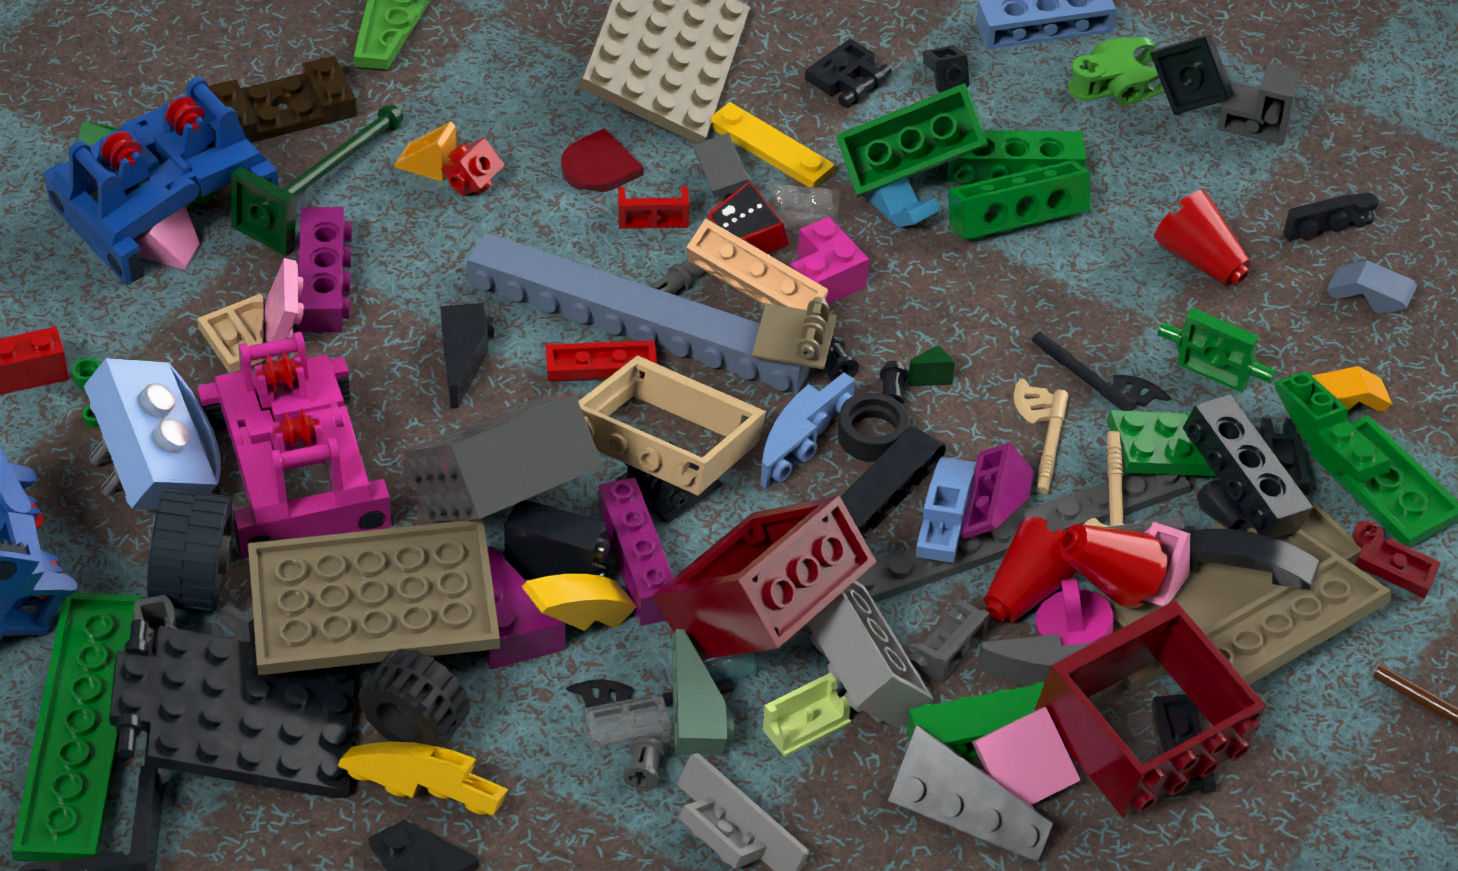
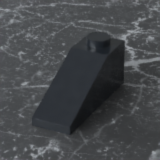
(465, 345)

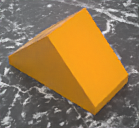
(429, 152)

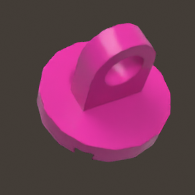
(1075, 615)

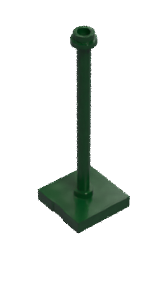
(269, 211)

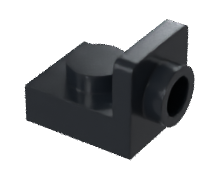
(948, 65)

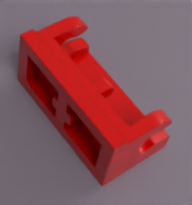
(653, 211)

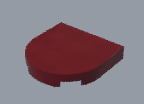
(599, 163)

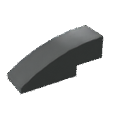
(1024, 659)

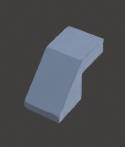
(1382, 287)

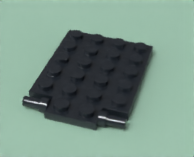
(224, 721)

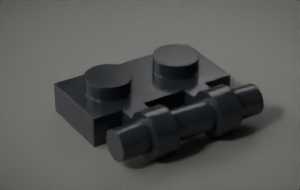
(841, 66)

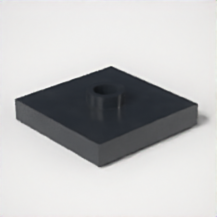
(1192, 74)

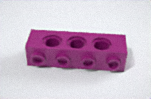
(322, 268)
(634, 546)

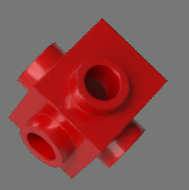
(472, 167)

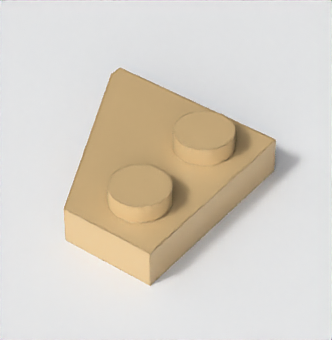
(233, 326)

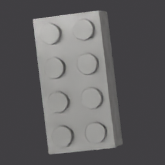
(867, 657)

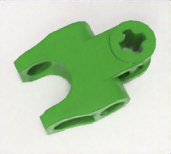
(1116, 72)

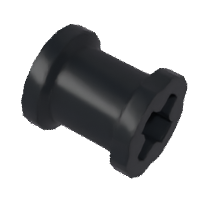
(840, 359)

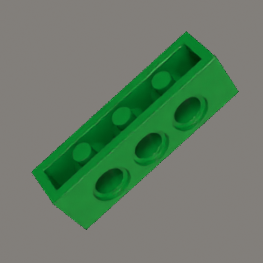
(1016, 152)
(970, 202)

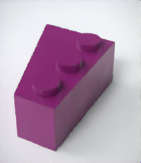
(521, 625)

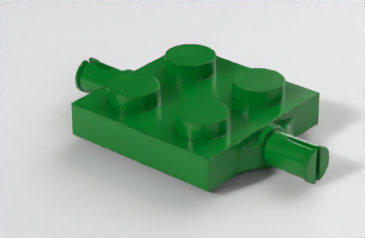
(1217, 350)

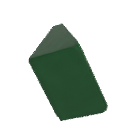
(931, 368)

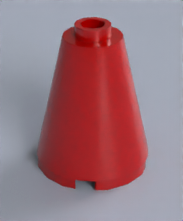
(1204, 239)
(1116, 561)
(1027, 572)

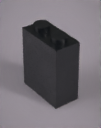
(554, 542)

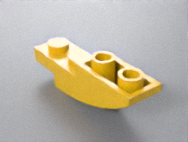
(410, 765)

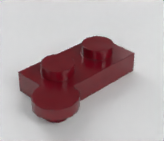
(1393, 560)

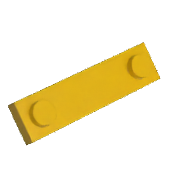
(772, 145)

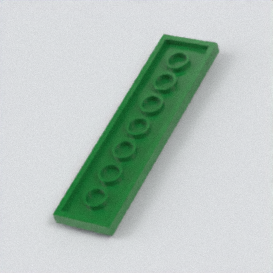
(73, 739)

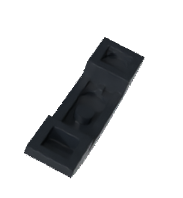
(1255, 551)

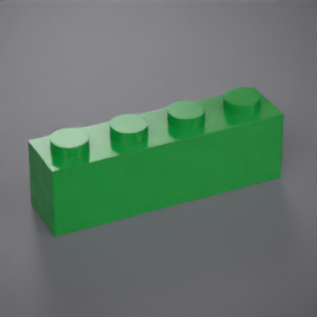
(970, 718)

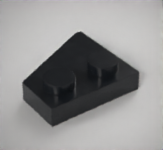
(414, 849)

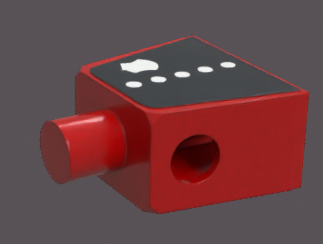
(751, 219)

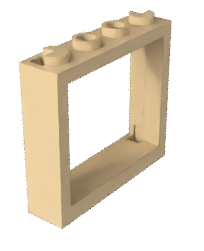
(683, 398)

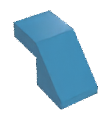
(901, 205)

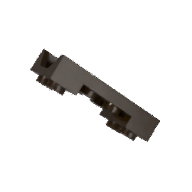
(313, 100)

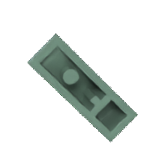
(697, 704)

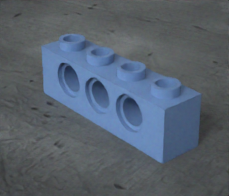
(1033, 21)

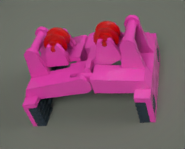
(306, 430)

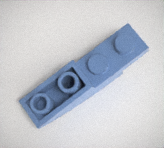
(798, 425)
(945, 509)

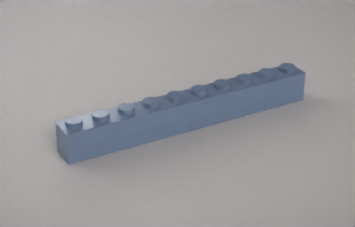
(627, 309)

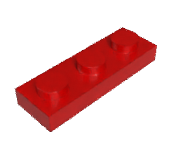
(595, 359)

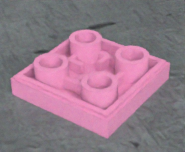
(282, 304)
(1028, 757)

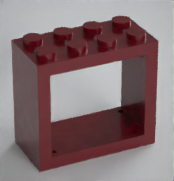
(766, 578)

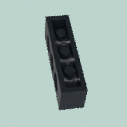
(1247, 467)

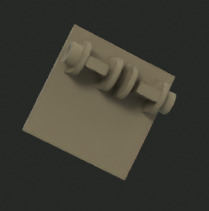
(796, 334)

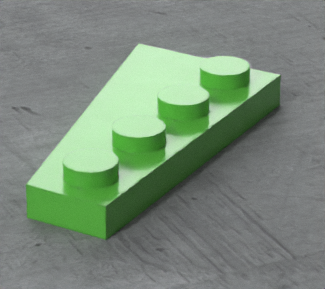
(385, 30)

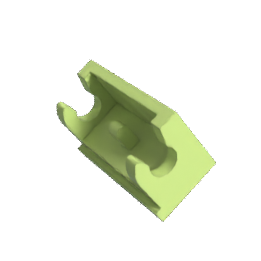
(806, 715)

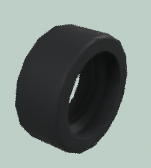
(870, 406)

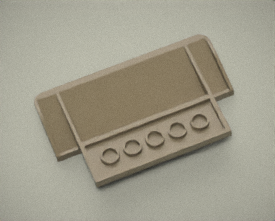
(1265, 623)

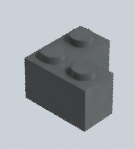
(1262, 111)

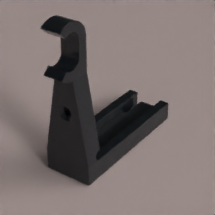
(144, 835)

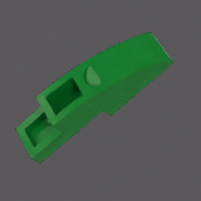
(1326, 429)

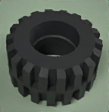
(413, 699)

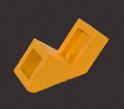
(1356, 386)

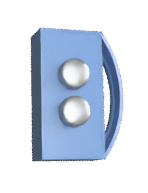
(152, 432)

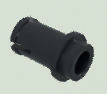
(893, 377)

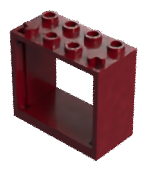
(1198, 669)

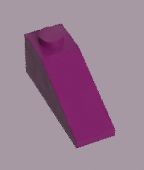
(997, 489)

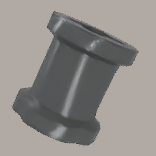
(644, 762)

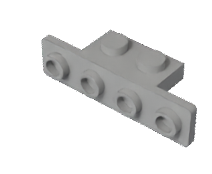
(733, 822)

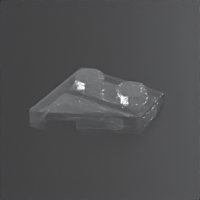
(803, 205)

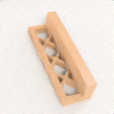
(750, 269)

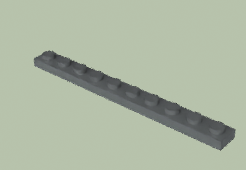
(907, 572)

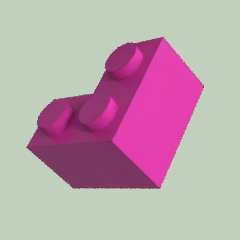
(831, 259)

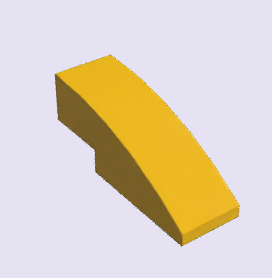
(580, 599)

